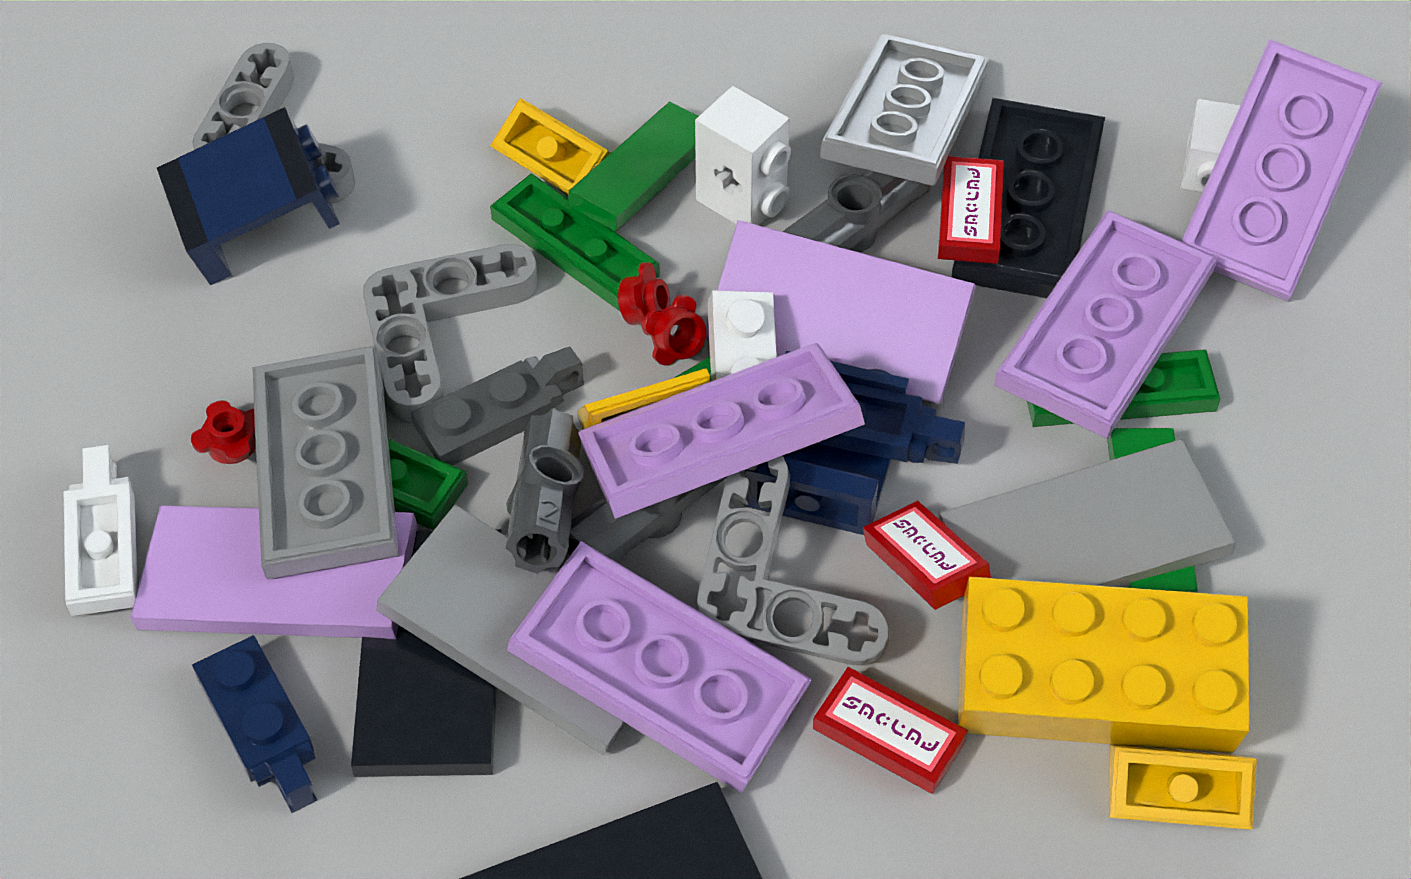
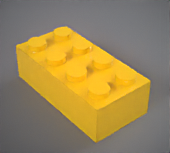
(1104, 665)

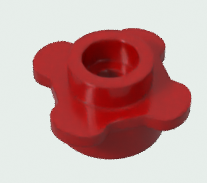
(642, 294)
(688, 336)
(228, 446)

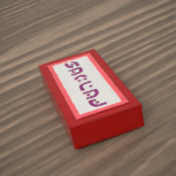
(971, 210)
(925, 553)
(890, 730)

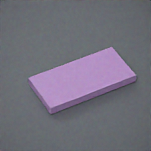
(1280, 168)
(853, 305)
(1106, 323)
(719, 429)
(210, 578)
(659, 666)

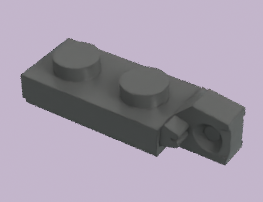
(496, 405)

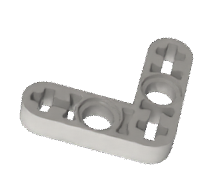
(276, 81)
(423, 303)
(766, 596)

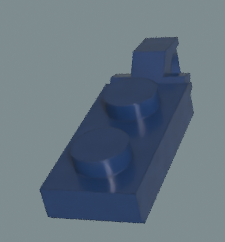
(900, 428)
(259, 719)

